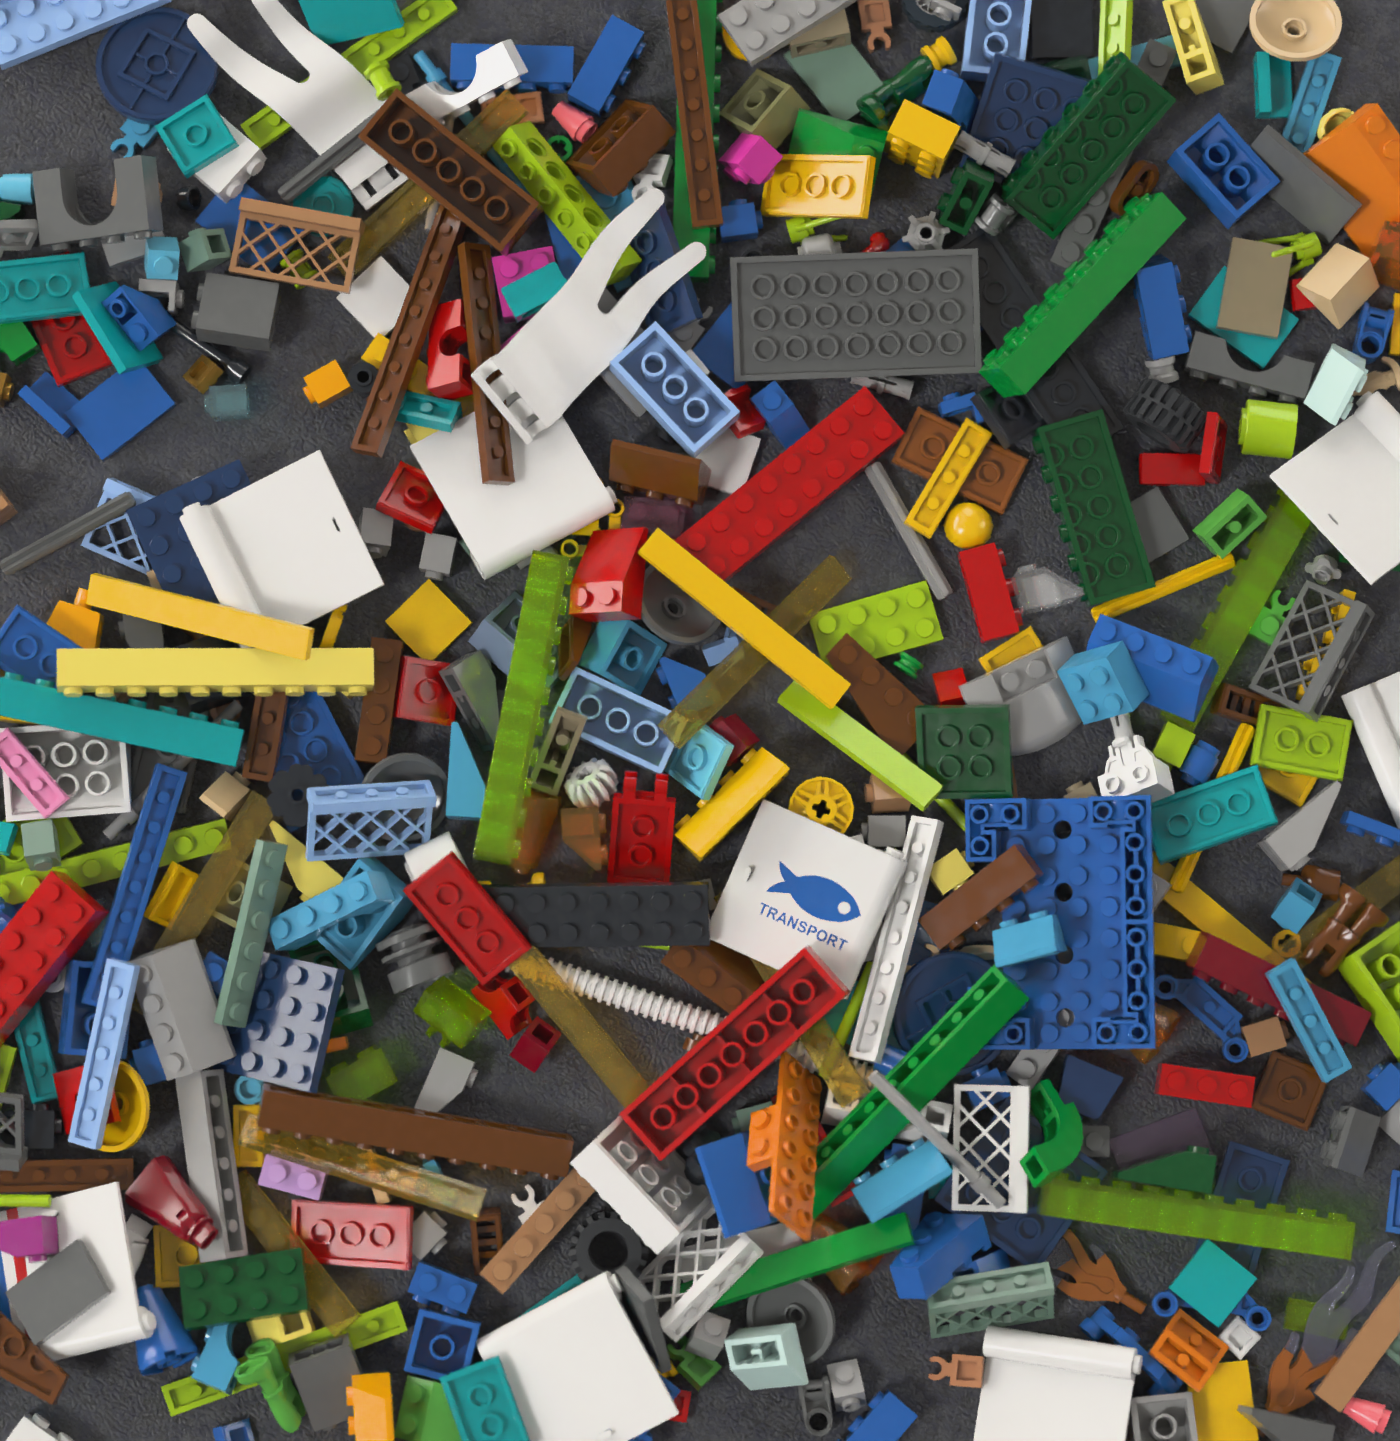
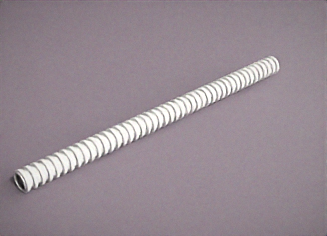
(665, 1009)

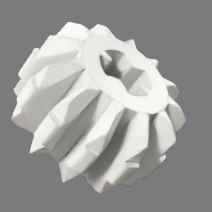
(591, 783)

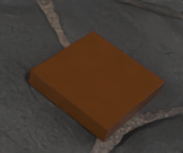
(1288, 1091)

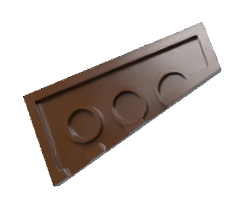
(877, 693)

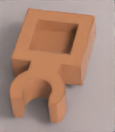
(875, 18)
(963, 1370)

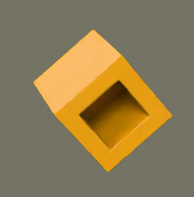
(326, 384)

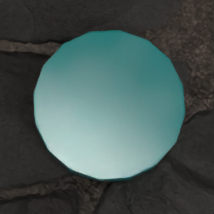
(326, 196)

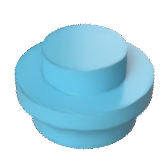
(248, 1090)

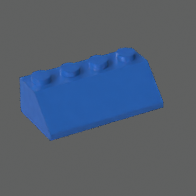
(1171, 672)

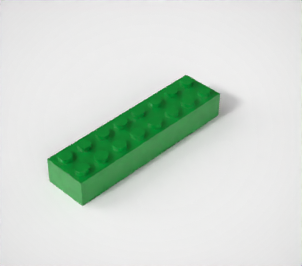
(1081, 294)

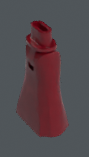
(170, 1202)

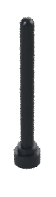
(236, 369)

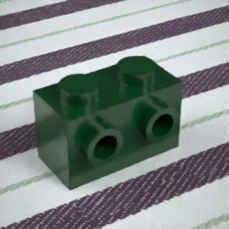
(965, 197)

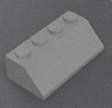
(181, 1010)

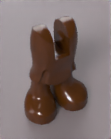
(1337, 937)

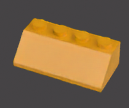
(372, 1407)

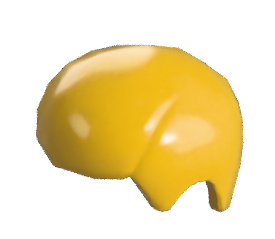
(968, 525)

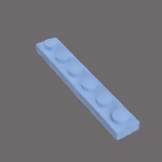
(104, 1053)

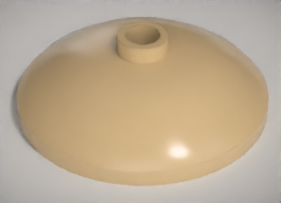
(1313, 21)

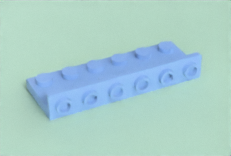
(43, 25)

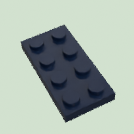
(655, 245)
(1248, 1176)

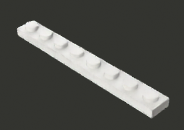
(896, 941)

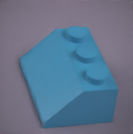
(900, 1179)

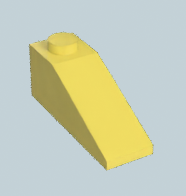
(1193, 45)
(309, 877)

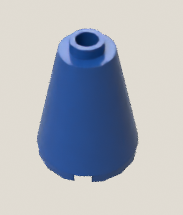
(169, 1342)

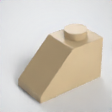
(227, 794)

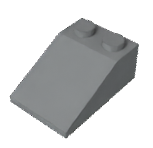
(1299, 833)

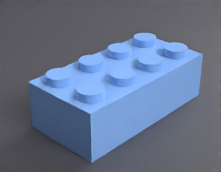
(991, 28)
(674, 390)
(618, 720)

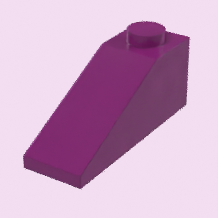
(30, 1237)

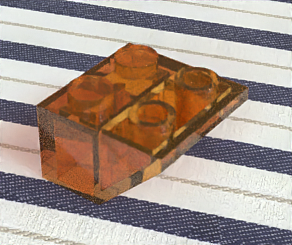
(583, 833)

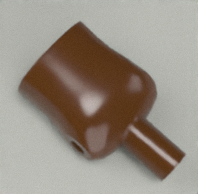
(1322, 879)

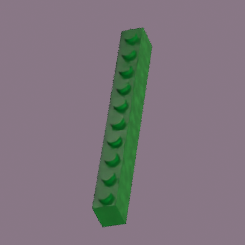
(682, 221)
(918, 1079)

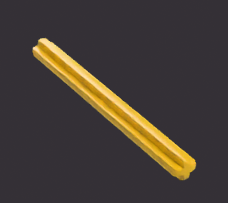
(1230, 765)

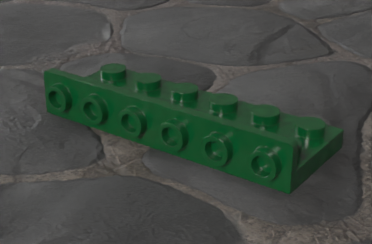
(1086, 145)
(1093, 508)

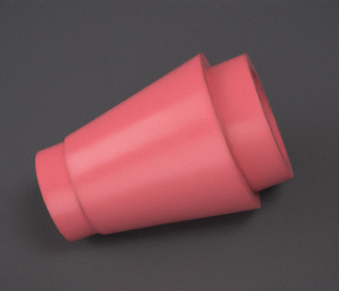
(574, 121)
(1368, 1414)

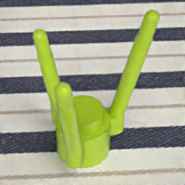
(804, 227)
(1302, 246)

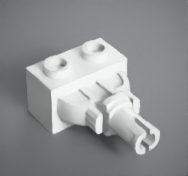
(1132, 766)

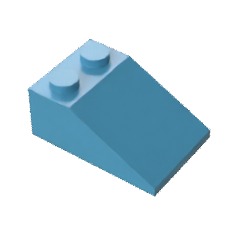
(465, 783)
(356, 936)

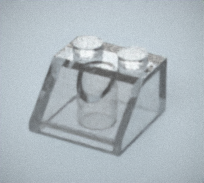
(1042, 590)

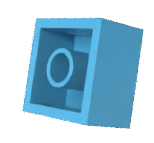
(1103, 682)

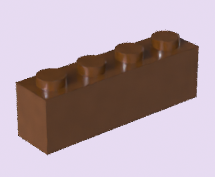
(378, 705)
(981, 897)

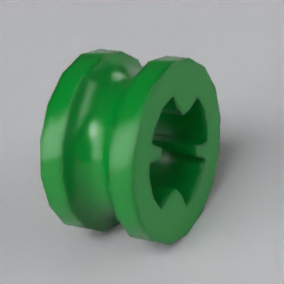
(568, 148)
(908, 665)

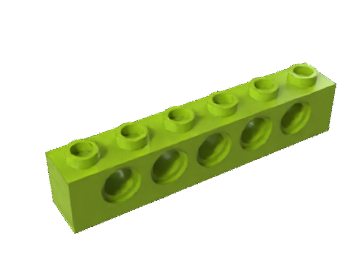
(559, 192)

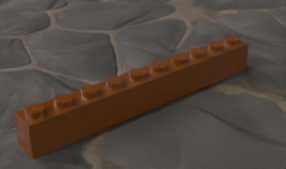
(414, 1131)

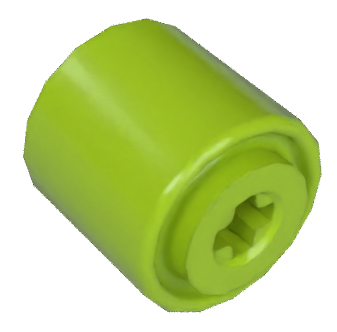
(1268, 428)

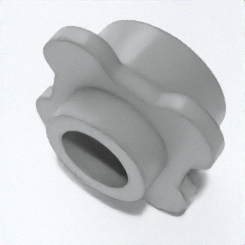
(1323, 569)

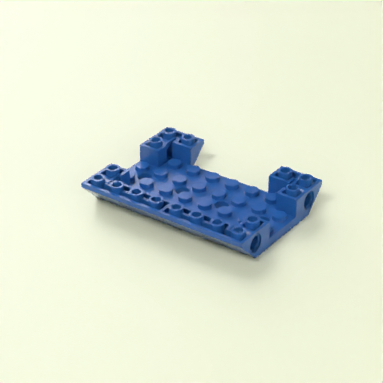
(1103, 922)

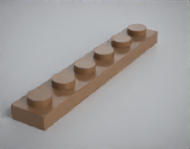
(537, 1231)

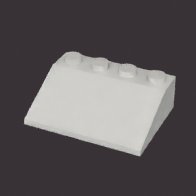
(86, 767)
(640, 1188)

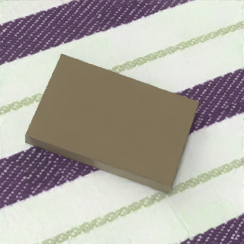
(1254, 289)

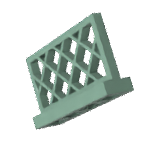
(997, 1288)

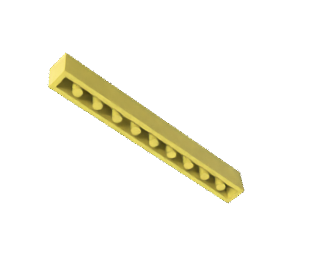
(213, 671)

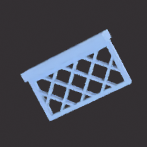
(112, 489)
(369, 800)

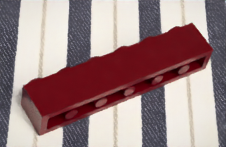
(1246, 973)

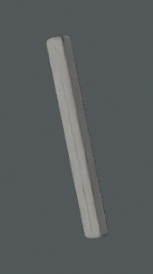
(912, 539)

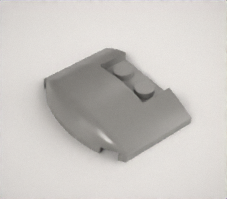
(1037, 697)

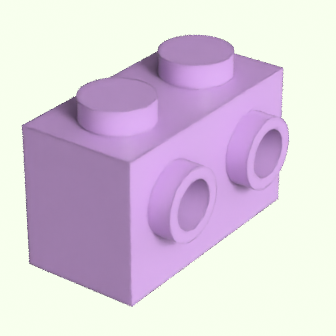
(292, 1178)

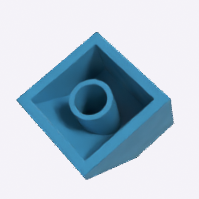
(622, 654)
(1027, 940)

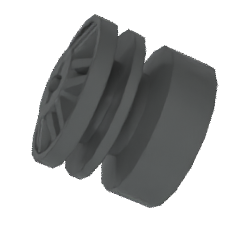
(414, 957)

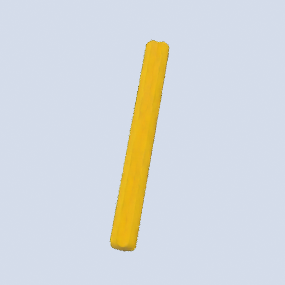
(1165, 586)

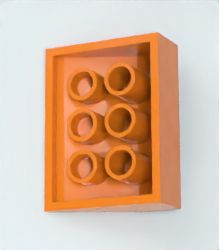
(1364, 161)

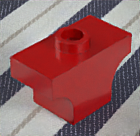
(508, 1003)

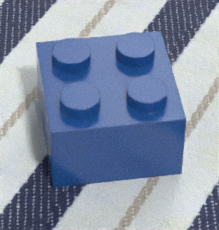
(441, 1343)

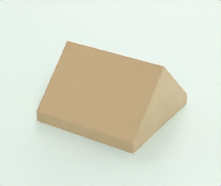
(1339, 284)

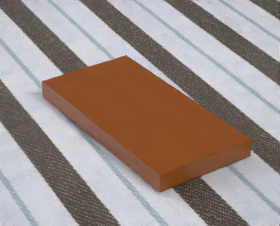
(990, 479)

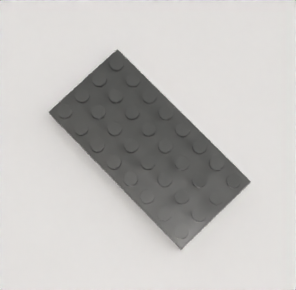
(855, 315)

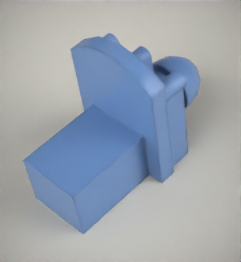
(718, 650)

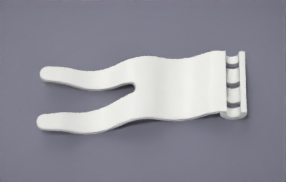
(322, 107)
(570, 336)

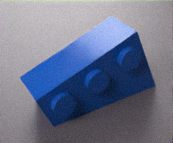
(951, 99)
(1161, 308)
(939, 1249)

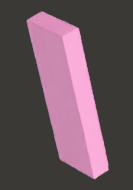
(30, 775)

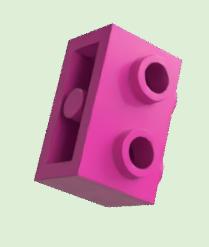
(750, 159)

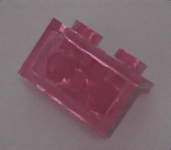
(653, 515)

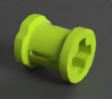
(382, 79)
(304, 270)

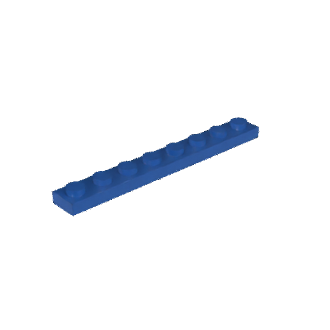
(137, 874)

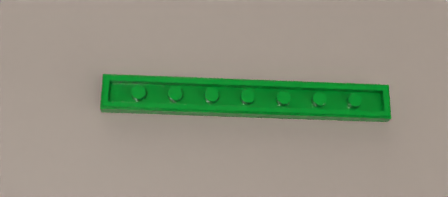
(818, 1257)

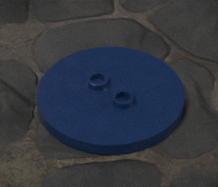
(154, 66)
(930, 992)

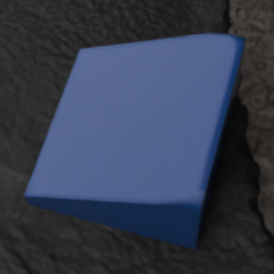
(234, 1431)

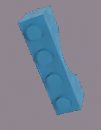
(348, 899)
(217, 1362)

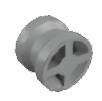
(1162, 369)

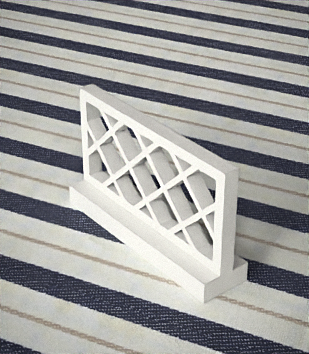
(1019, 1146)
(707, 1284)

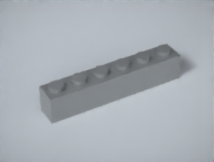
(212, 1160)

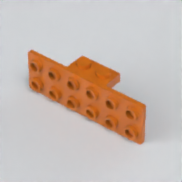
(788, 1141)

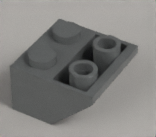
(1350, 1140)

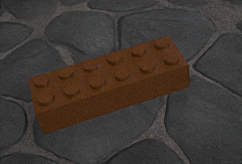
(450, 172)

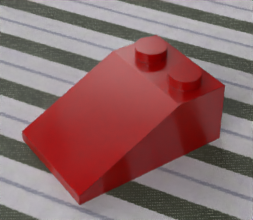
(610, 577)

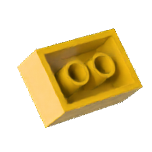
(921, 139)

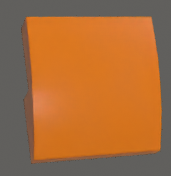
(1188, 1350)

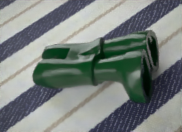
(886, 99)

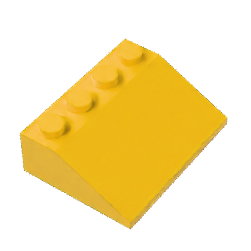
(731, 803)

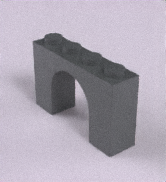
(135, 211)

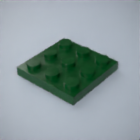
(966, 749)

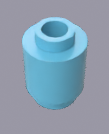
(17, 189)

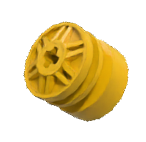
(824, 790)

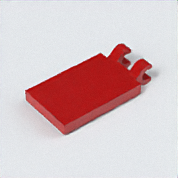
(641, 832)

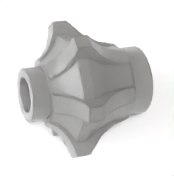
(919, 225)

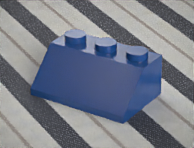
(1223, 171)
(76, 1016)
(736, 1190)

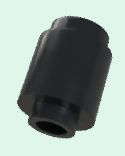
(356, 372)

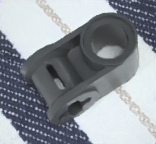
(996, 215)
(816, 1402)

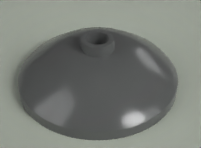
(690, 620)
(409, 768)
(779, 1306)

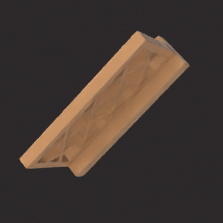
(301, 219)

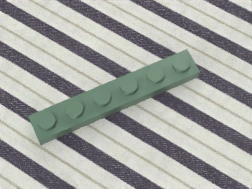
(250, 933)

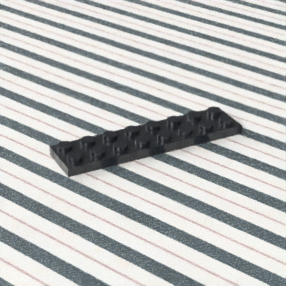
(1004, 299)
(607, 913)

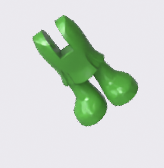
(268, 1371)

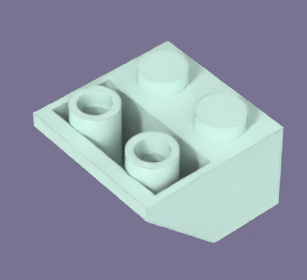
(1335, 383)
(767, 1356)

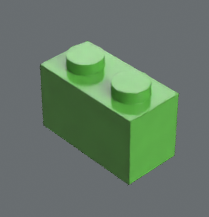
(1229, 523)

